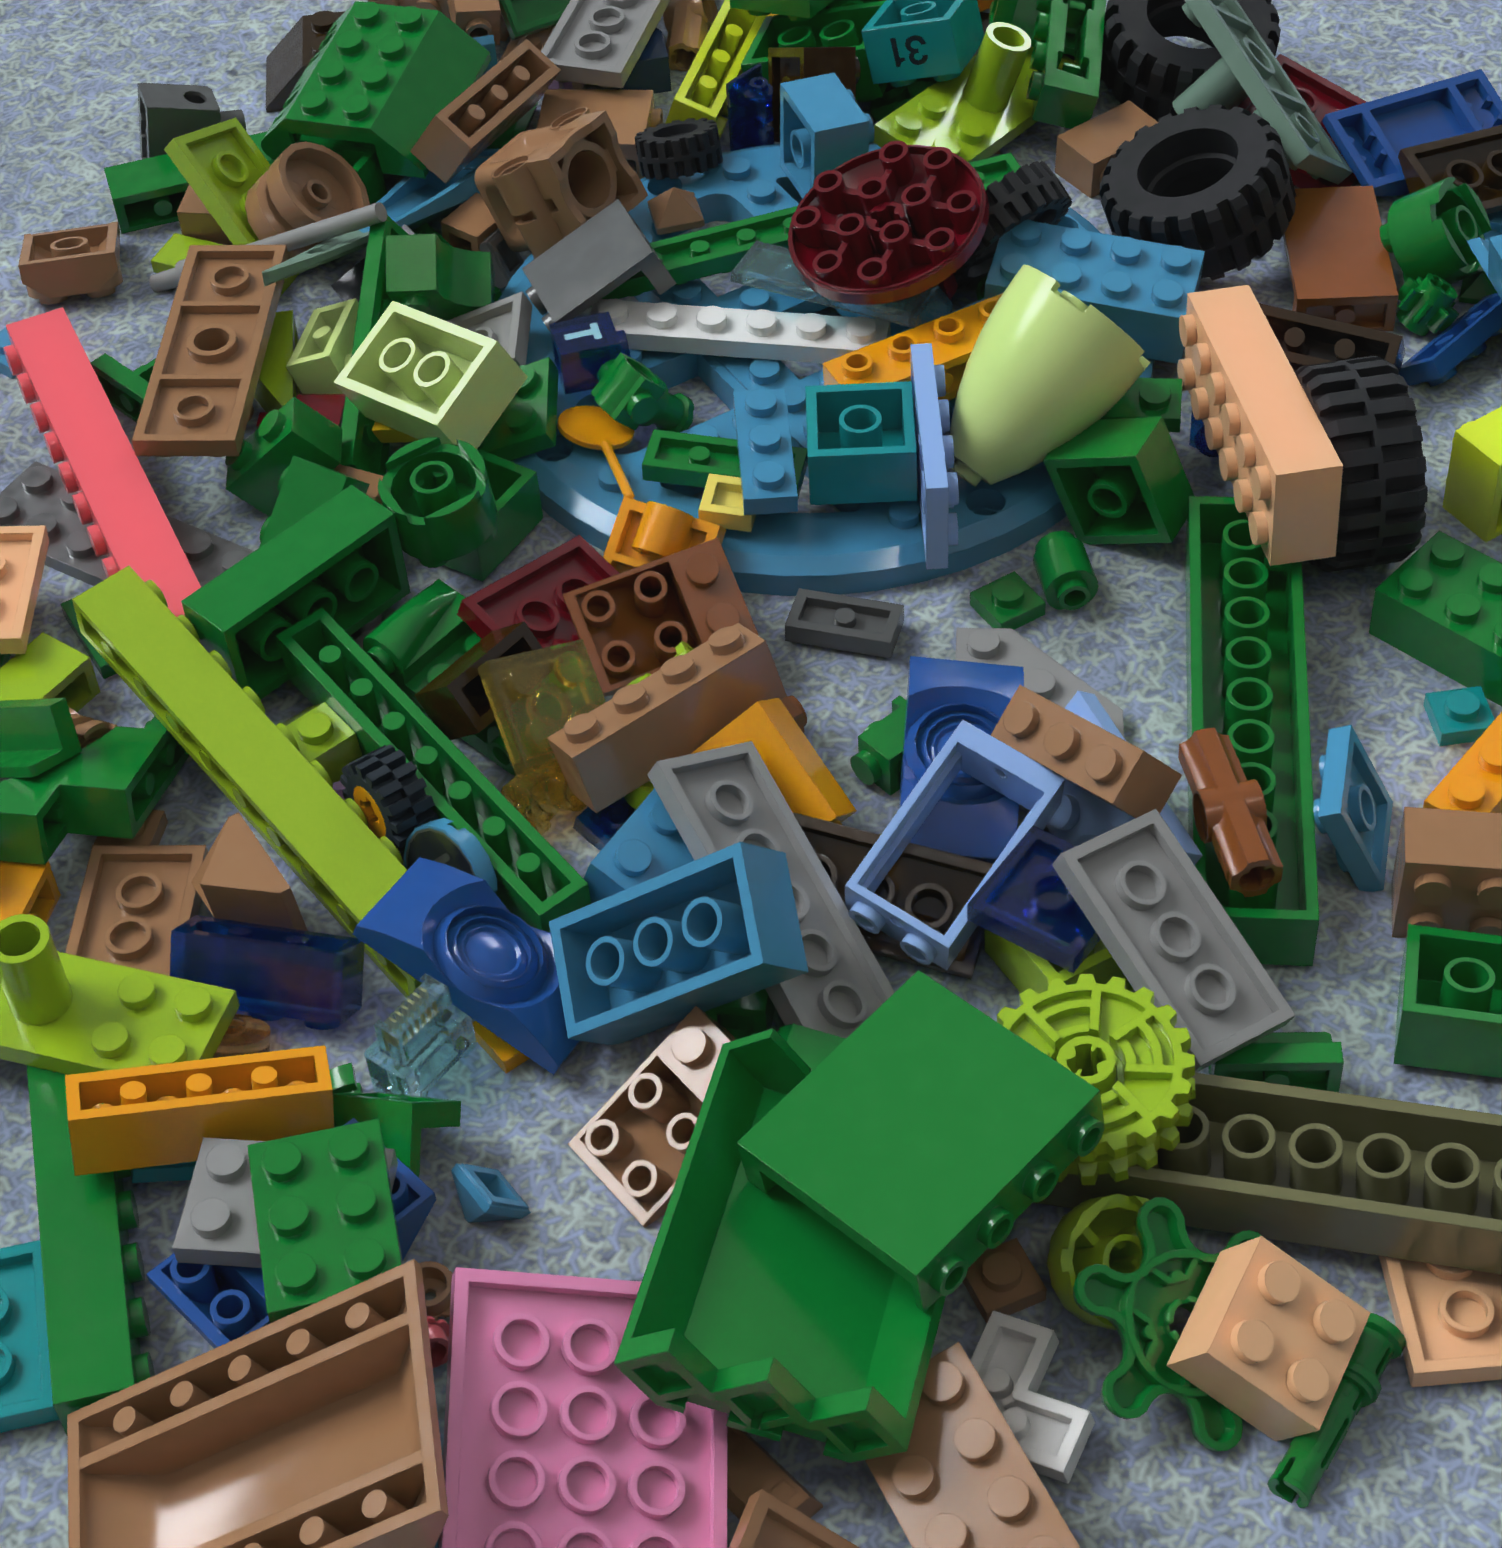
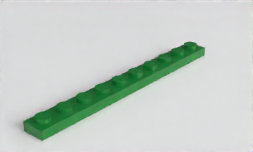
(723, 246)

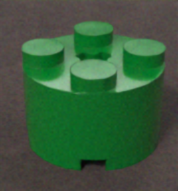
(1432, 231)
(439, 500)

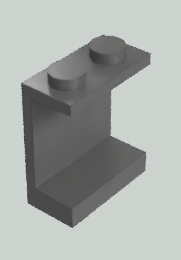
(592, 264)

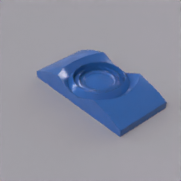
(1377, 130)
(940, 693)
(487, 956)

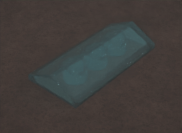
(773, 270)

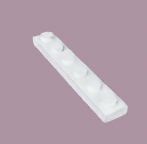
(740, 331)

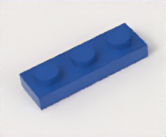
(1455, 344)

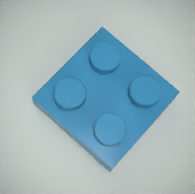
(1354, 809)

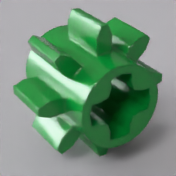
(1426, 304)

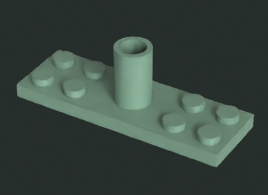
(1254, 72)

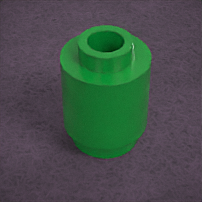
(1064, 571)

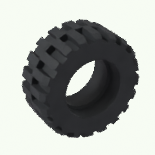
(1151, 68)
(1202, 184)
(1382, 457)

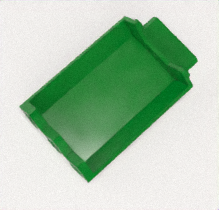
(765, 1300)

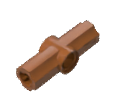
(1230, 812)

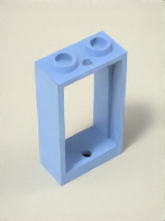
(990, 763)

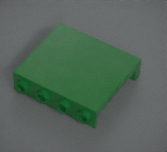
(926, 1135)

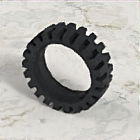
(1020, 196)

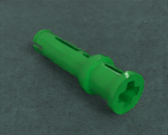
(1360, 1386)

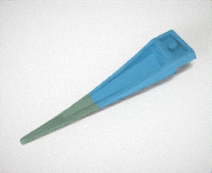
(409, 202)

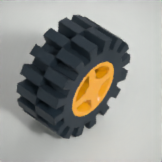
(388, 794)

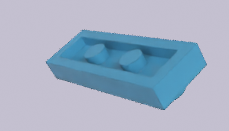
(765, 451)

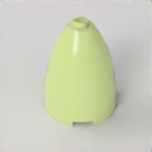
(1037, 378)

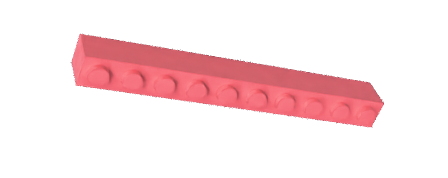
(96, 456)

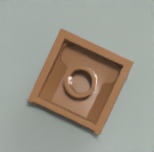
(71, 263)

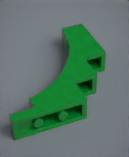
(95, 793)

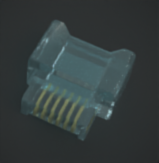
(419, 1041)

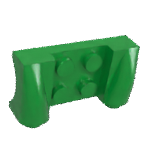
(422, 643)

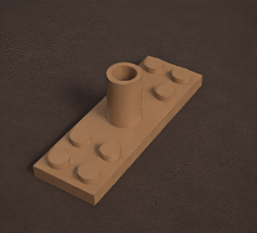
(210, 353)

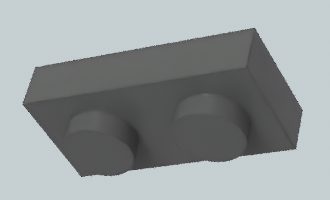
(844, 623)

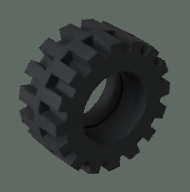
(678, 149)

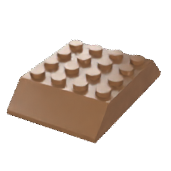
(275, 1438)

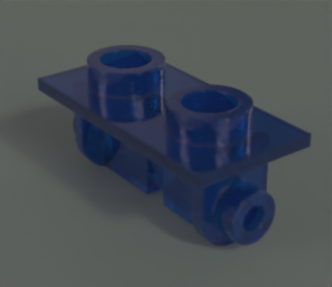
(750, 110)

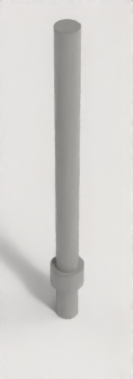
(294, 238)

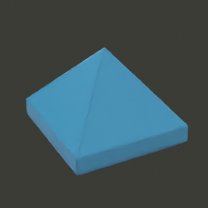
(486, 1194)

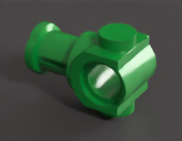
(640, 397)

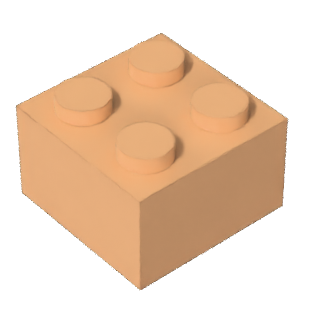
(1269, 1339)

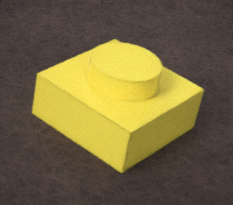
(724, 503)

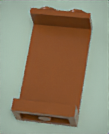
(1339, 258)

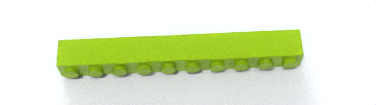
(243, 751)

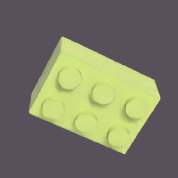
(430, 377)

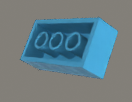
(1125, 278)
(678, 944)

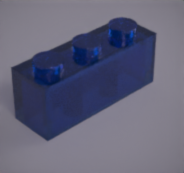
(273, 968)

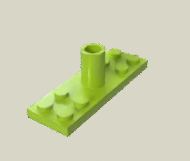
(976, 109)
(97, 1014)

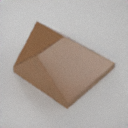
(243, 882)

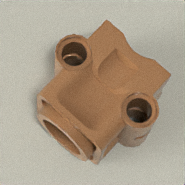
(556, 180)

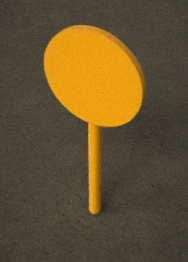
(597, 430)

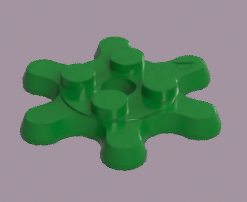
(1141, 1310)

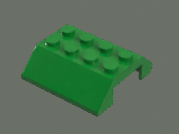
(380, 82)

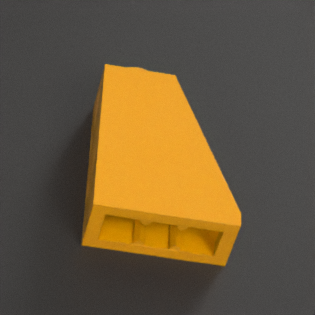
(789, 758)

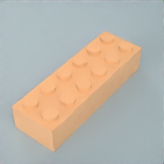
(1260, 426)

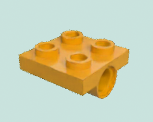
(654, 531)

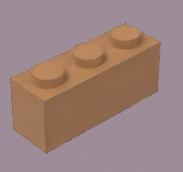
(1085, 754)

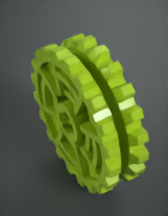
(1124, 1051)

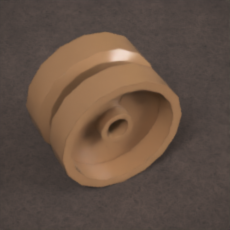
(301, 189)

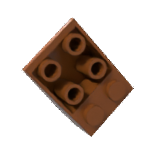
(645, 612)

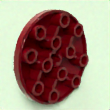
(889, 225)

